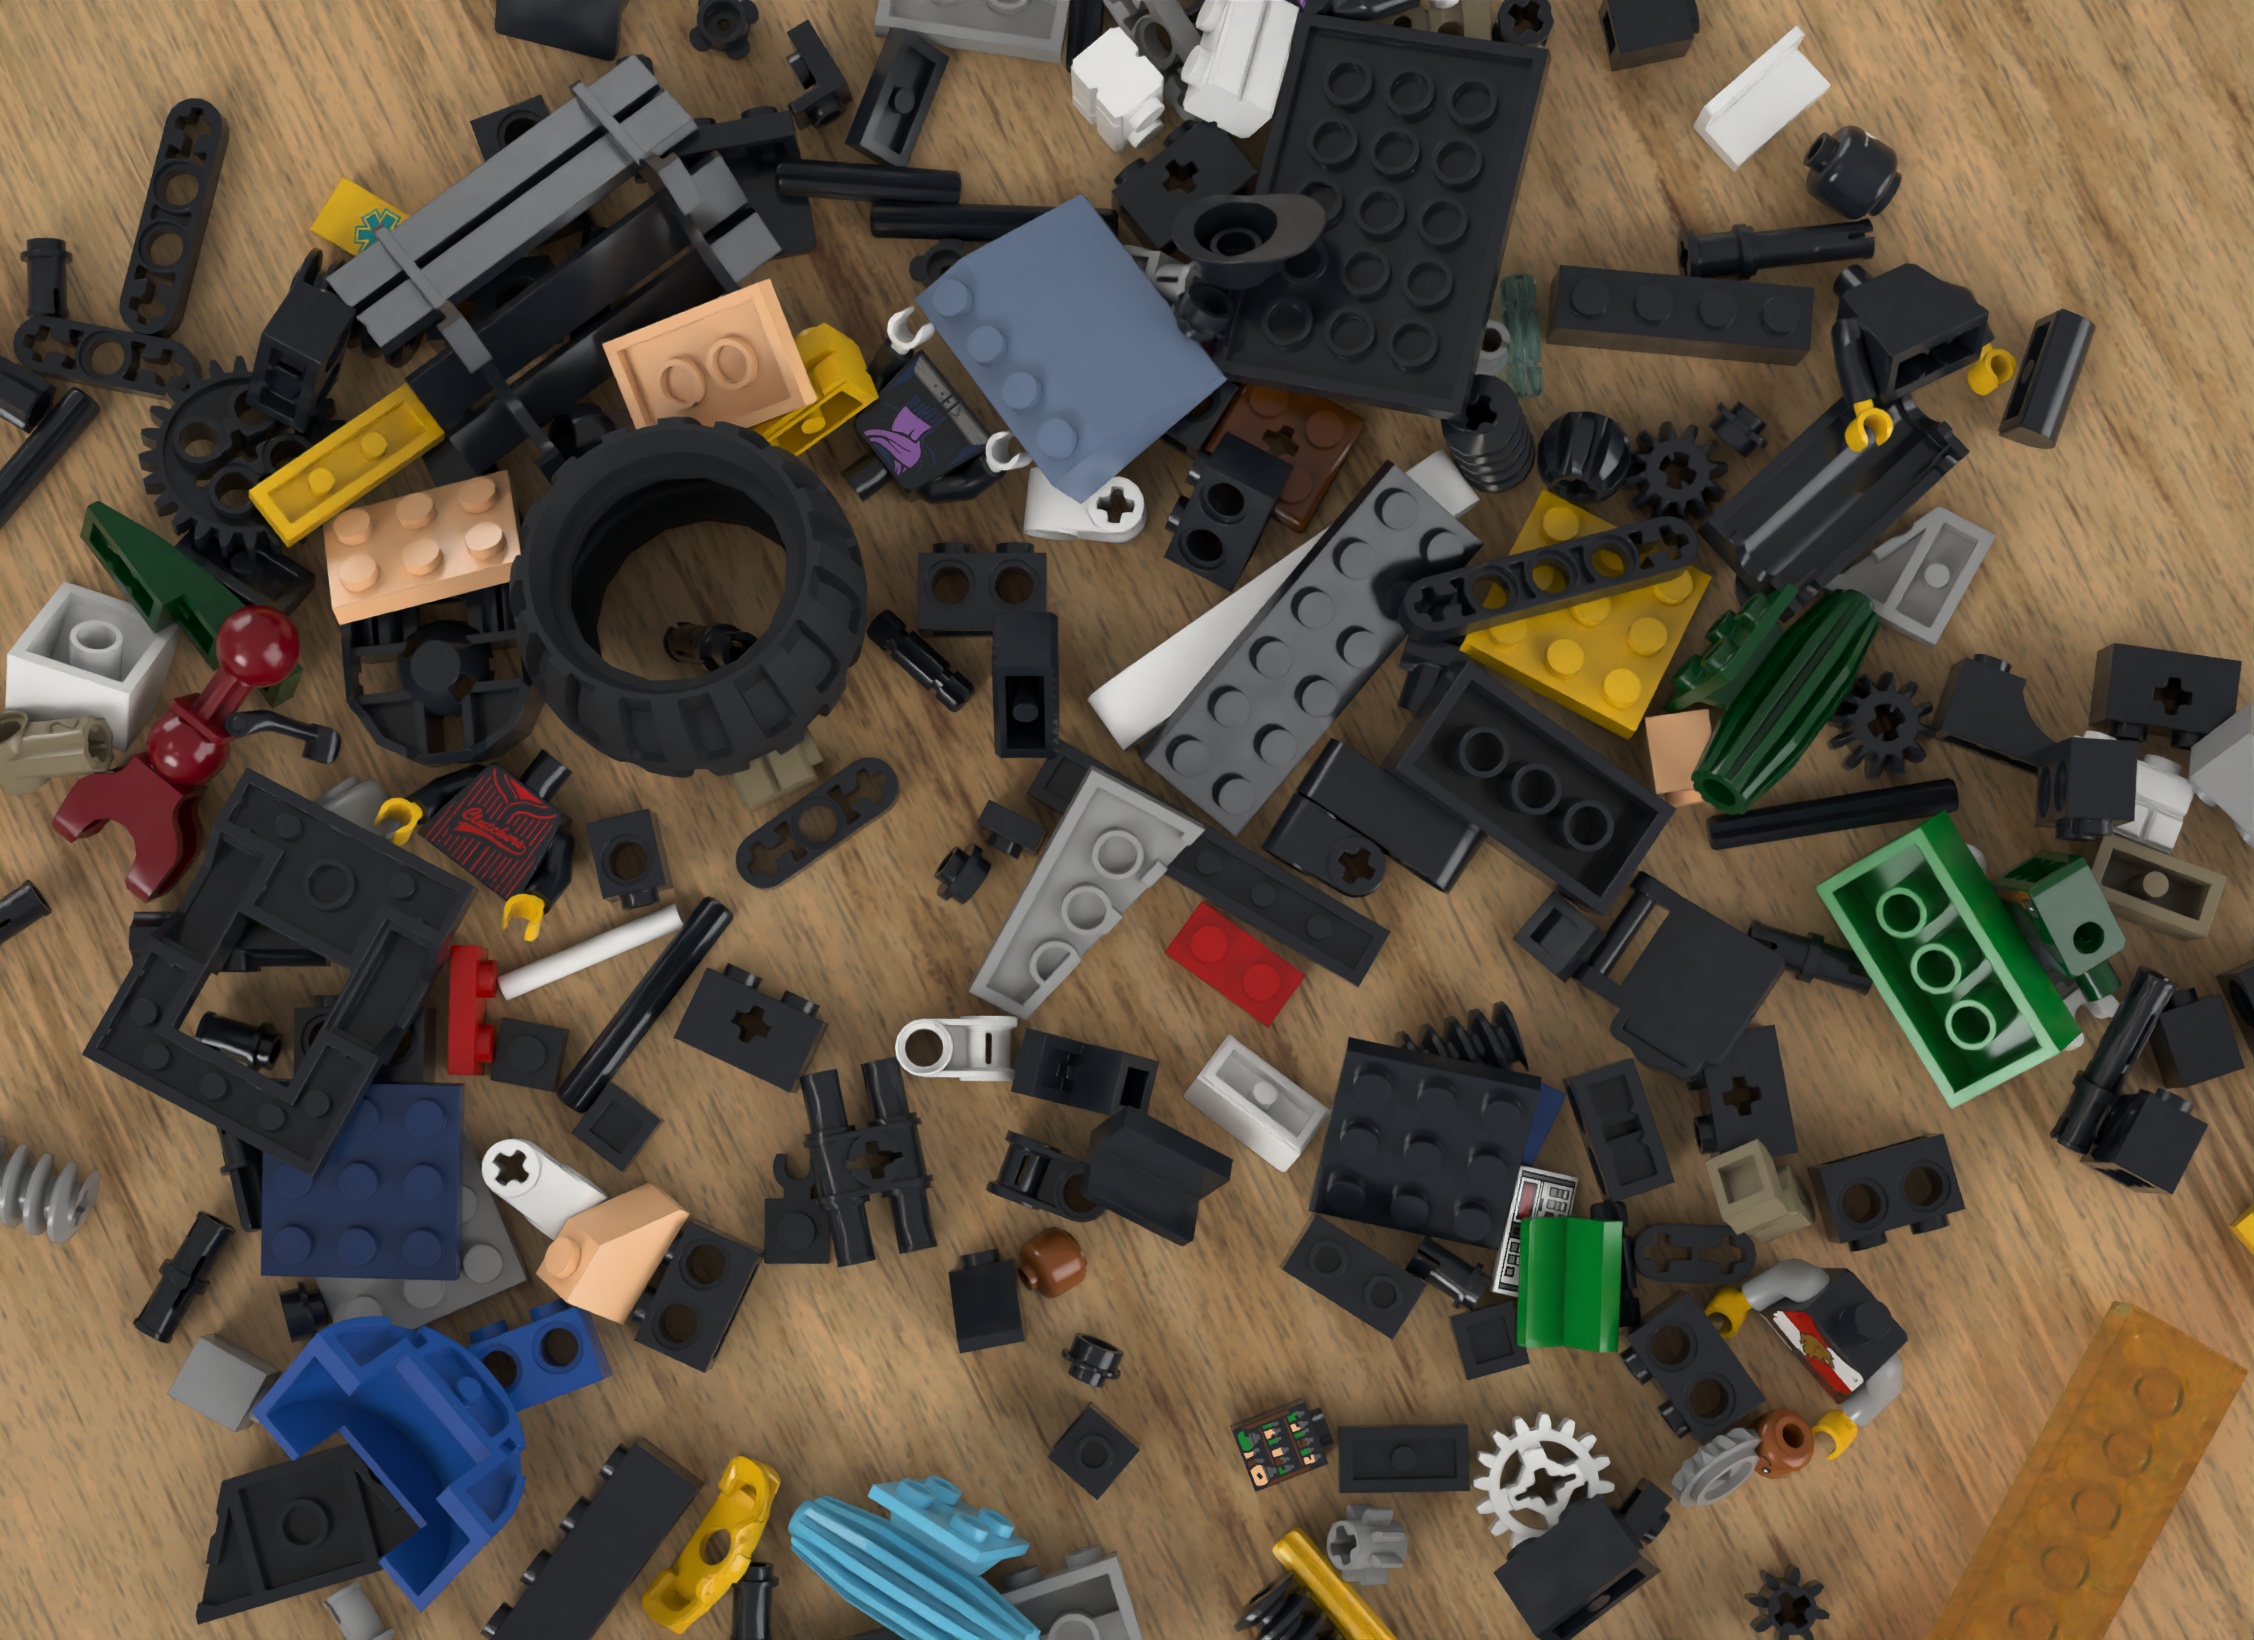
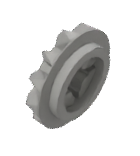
(1717, 1468)

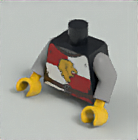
(1833, 1331)

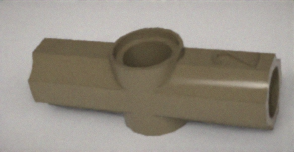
(50, 749)

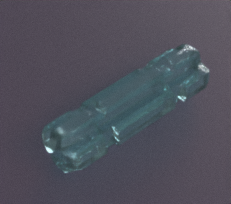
(1522, 323)

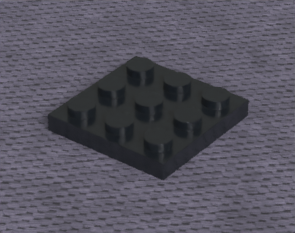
(1424, 1143)

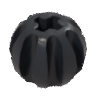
(1584, 457)

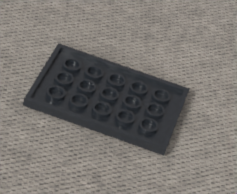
(1419, 171)

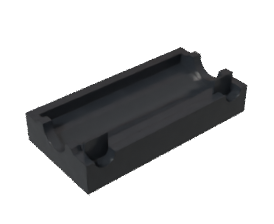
(1826, 502)

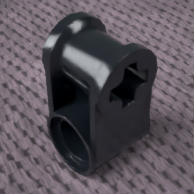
(1315, 843)
(1044, 1179)

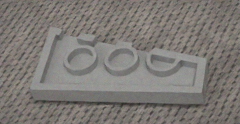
(1088, 875)

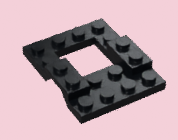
(325, 889)

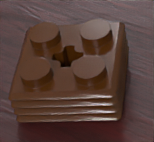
(1318, 433)

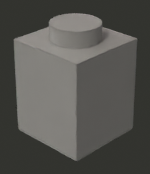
(224, 1382)

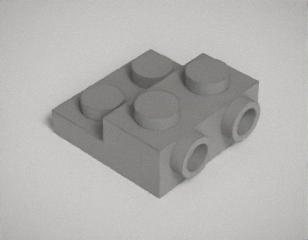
(1078, 1601)

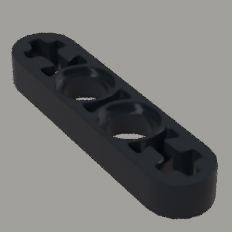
(164, 218)

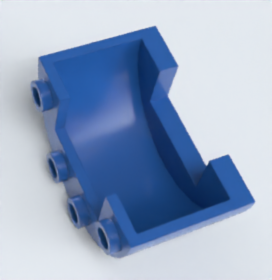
(424, 1425)

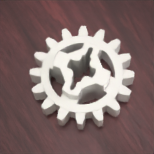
(1531, 1457)

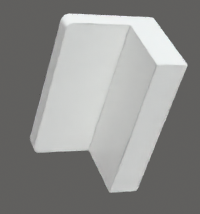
(1761, 102)

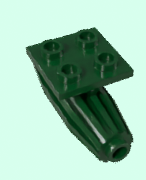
(1772, 688)

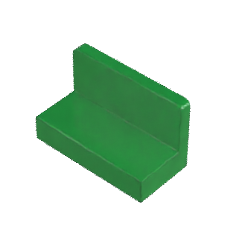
(1569, 1283)

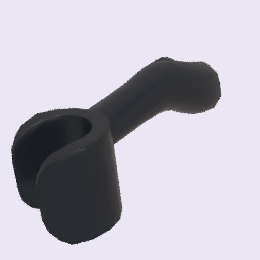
(321, 742)

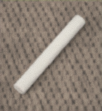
(590, 951)

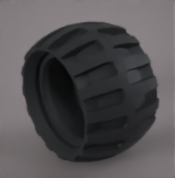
(620, 501)

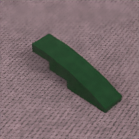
(168, 586)

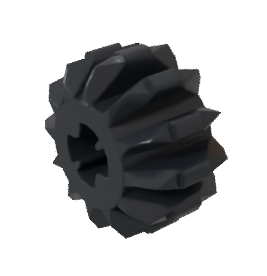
(1694, 470)
(1898, 741)

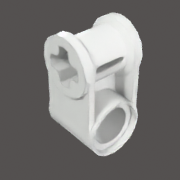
(1059, 517)
(964, 1048)
(549, 1193)

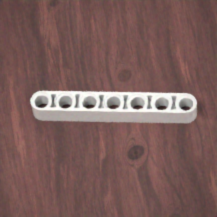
(1154, 686)

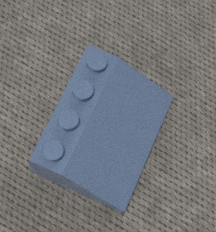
(1070, 345)

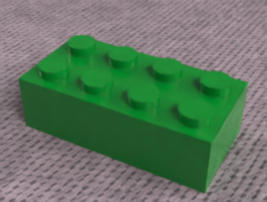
(1949, 960)

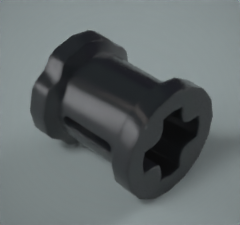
(1513, 12)

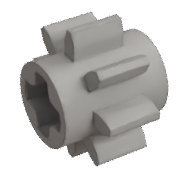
(1367, 1544)

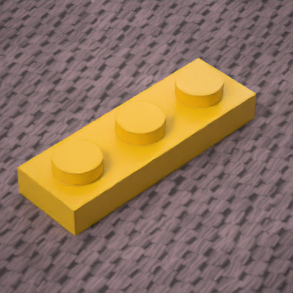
(346, 465)

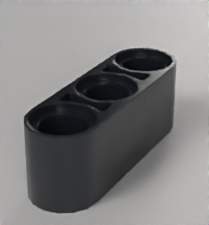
(1390, 815)

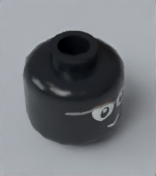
(1852, 172)

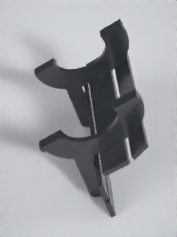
(513, 207)

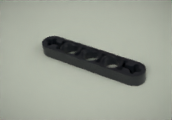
(1527, 600)

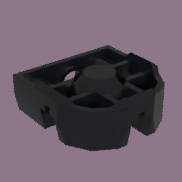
(428, 667)

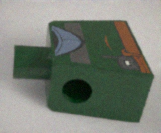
(2064, 919)

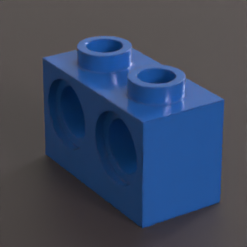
(538, 1374)

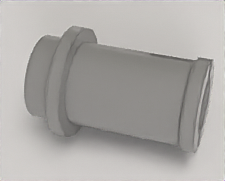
(1497, 338)
(357, 1615)

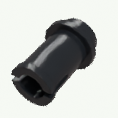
(46, 277)
(241, 1041)
(1452, 1277)
(753, 1603)

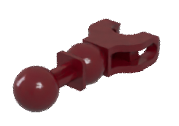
(186, 749)

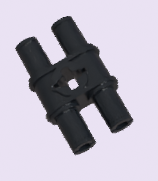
(846, 1189)

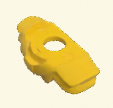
(692, 1584)

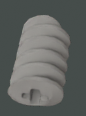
(42, 1198)

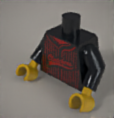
(1903, 335)
(497, 831)

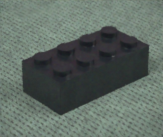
(1528, 787)

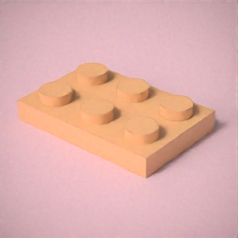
(713, 363)
(422, 547)

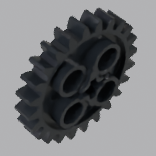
(213, 413)

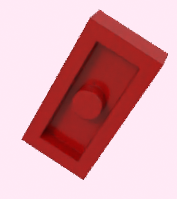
(1234, 964)
(469, 1037)

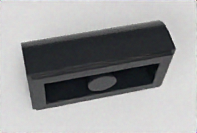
(2047, 379)

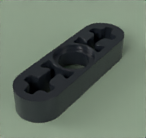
(60, 366)
(787, 863)

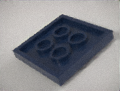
(384, 1197)

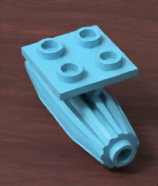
(920, 1565)

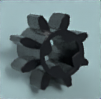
(1804, 1606)

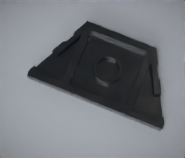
(298, 1531)

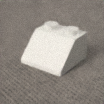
(90, 660)

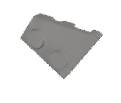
(1920, 574)

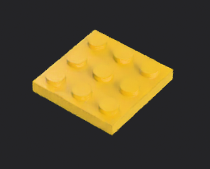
(1594, 655)

